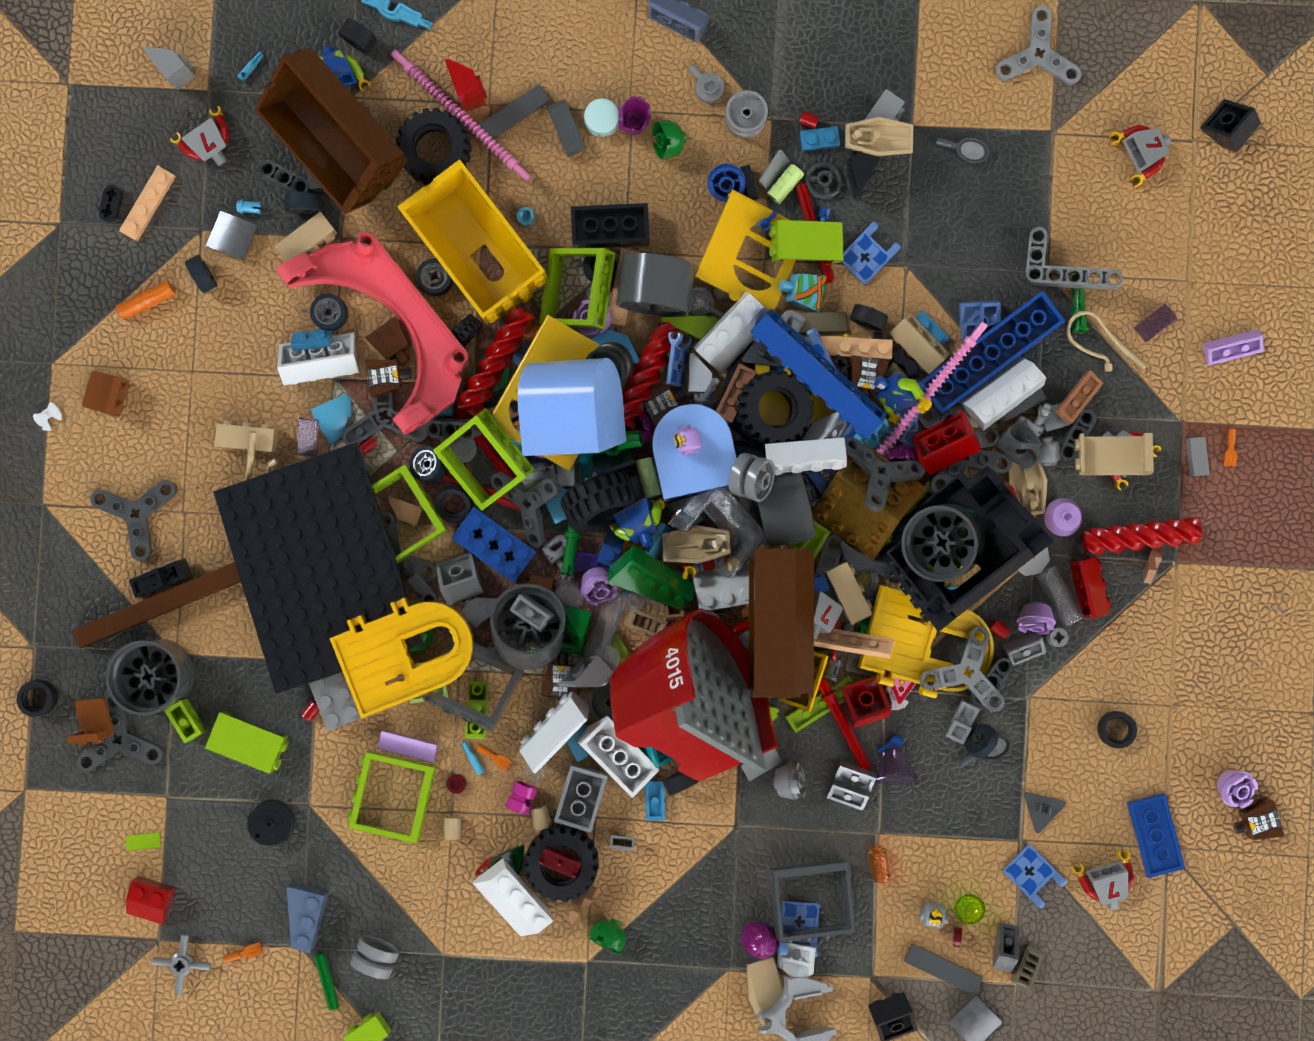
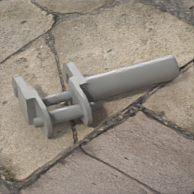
(706, 398)

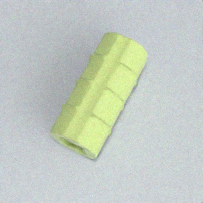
(785, 184)
(648, 478)

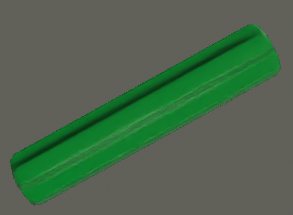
(326, 981)

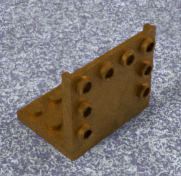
(846, 514)

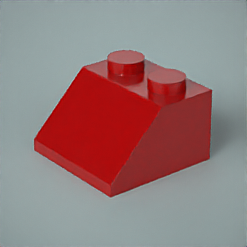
(865, 702)
(149, 899)

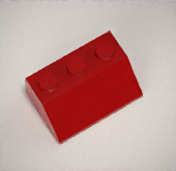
(467, 85)
(946, 443)
(1090, 587)

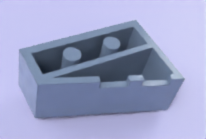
(305, 915)

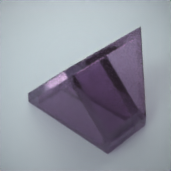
(894, 768)

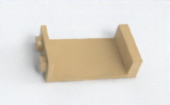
(1115, 455)

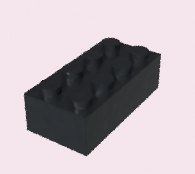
(610, 225)

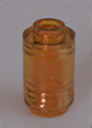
(879, 864)

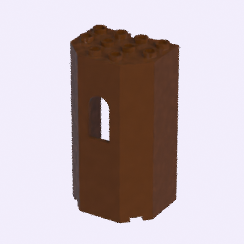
(329, 131)
(781, 623)

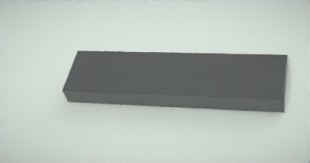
(515, 112)
(943, 969)

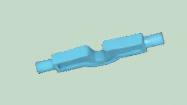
(400, 13)

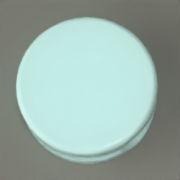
(601, 117)

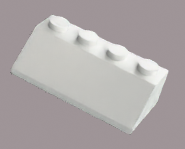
(731, 333)
(319, 363)
(1003, 392)
(807, 455)
(718, 591)
(554, 730)
(623, 762)
(513, 899)

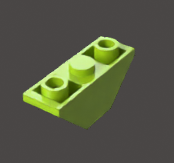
(479, 701)

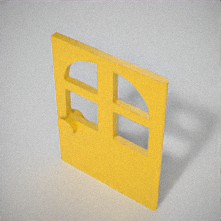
(552, 343)

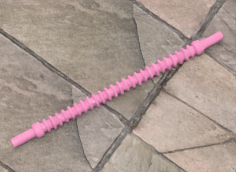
(409, 68)
(969, 342)

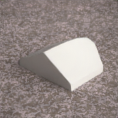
(799, 960)

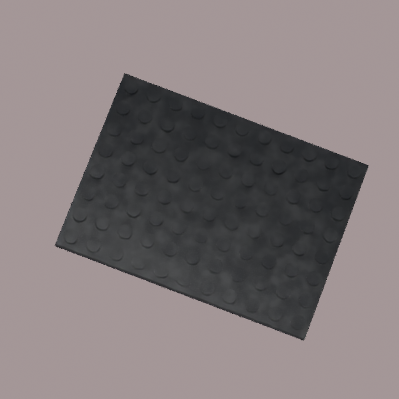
(310, 560)

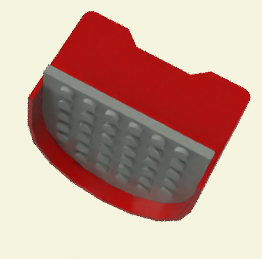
(691, 698)

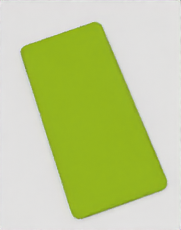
(143, 841)

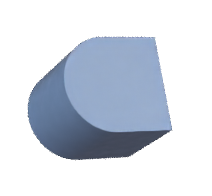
(570, 407)
(698, 472)

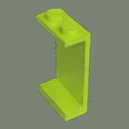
(806, 240)
(246, 743)

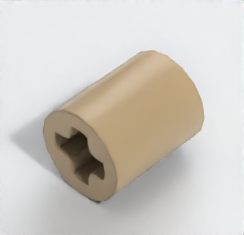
(541, 817)
(452, 827)

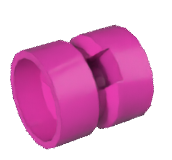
(521, 797)

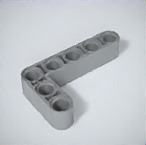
(1065, 272)

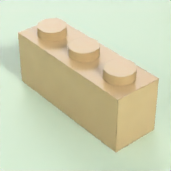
(307, 237)
(919, 343)
(236, 437)
(849, 592)

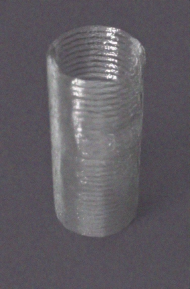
(1060, 596)

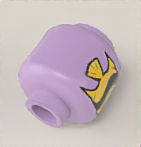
(687, 440)

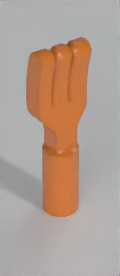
(1230, 454)
(499, 759)
(249, 951)

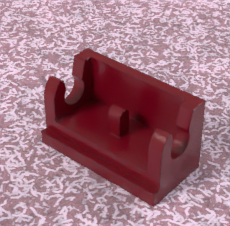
(560, 861)

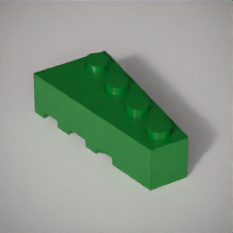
(650, 578)

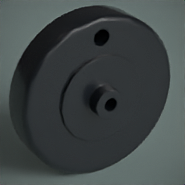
(271, 822)

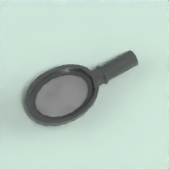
(968, 149)
(1002, 748)

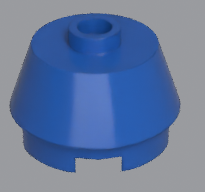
(724, 179)

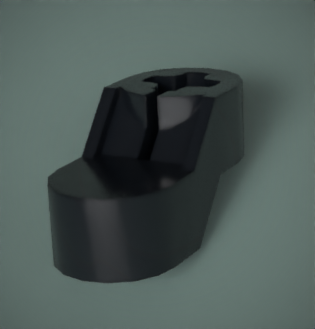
(909, 366)

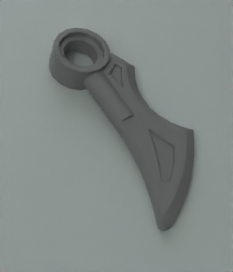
(862, 563)

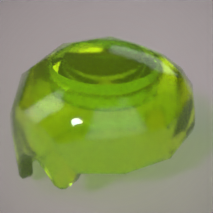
(969, 909)

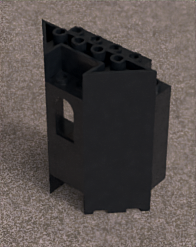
(1010, 537)

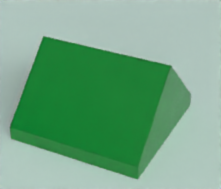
(577, 626)

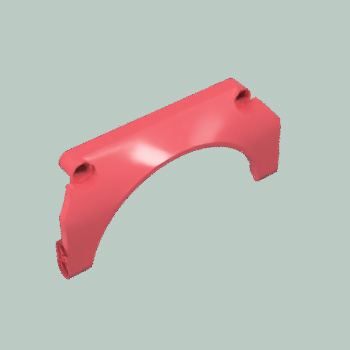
(376, 274)

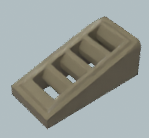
(1034, 970)

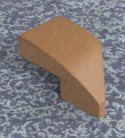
(405, 511)
(1152, 565)
(583, 900)

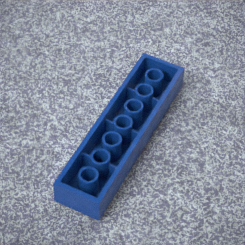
(996, 350)
(818, 374)

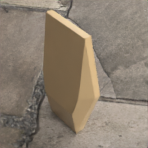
(879, 137)
(1029, 486)
(695, 545)
(764, 985)

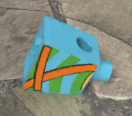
(804, 291)

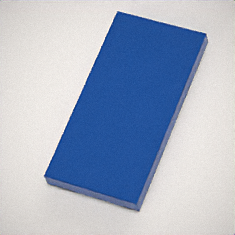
(1155, 835)

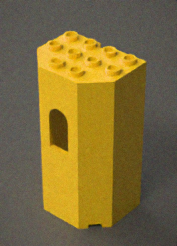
(459, 219)

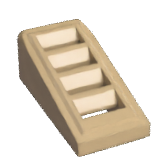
(630, 618)

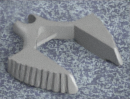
(795, 989)

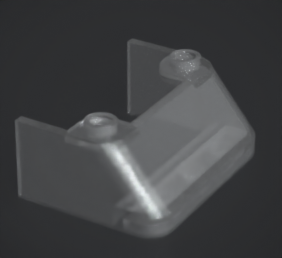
(727, 515)
(607, 622)

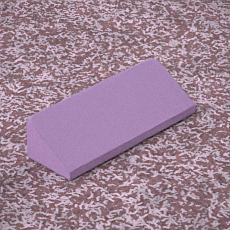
(1233, 347)
(408, 745)

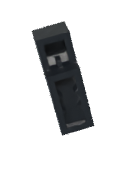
(160, 578)

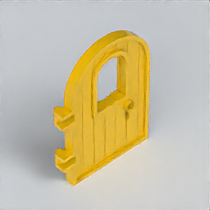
(914, 640)
(382, 655)

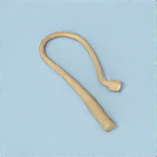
(1126, 351)
(251, 454)

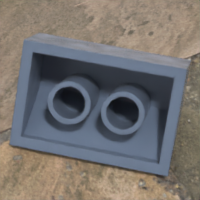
(678, 17)

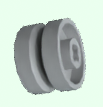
(751, 104)
(752, 477)
(374, 957)

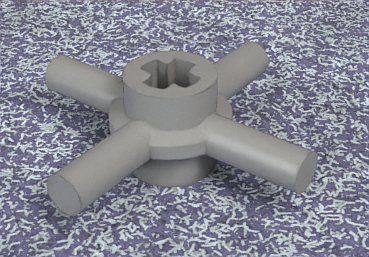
(177, 968)

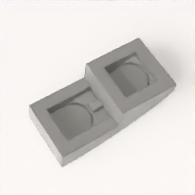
(962, 721)

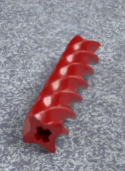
(498, 357)
(647, 373)
(1138, 535)

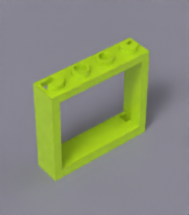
(599, 291)
(503, 446)
(441, 528)
(361, 781)

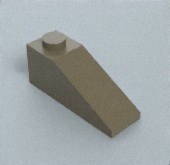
(824, 322)

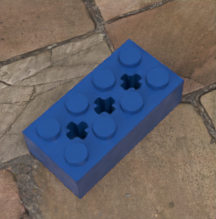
(481, 547)

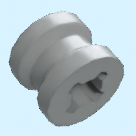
(1053, 637)

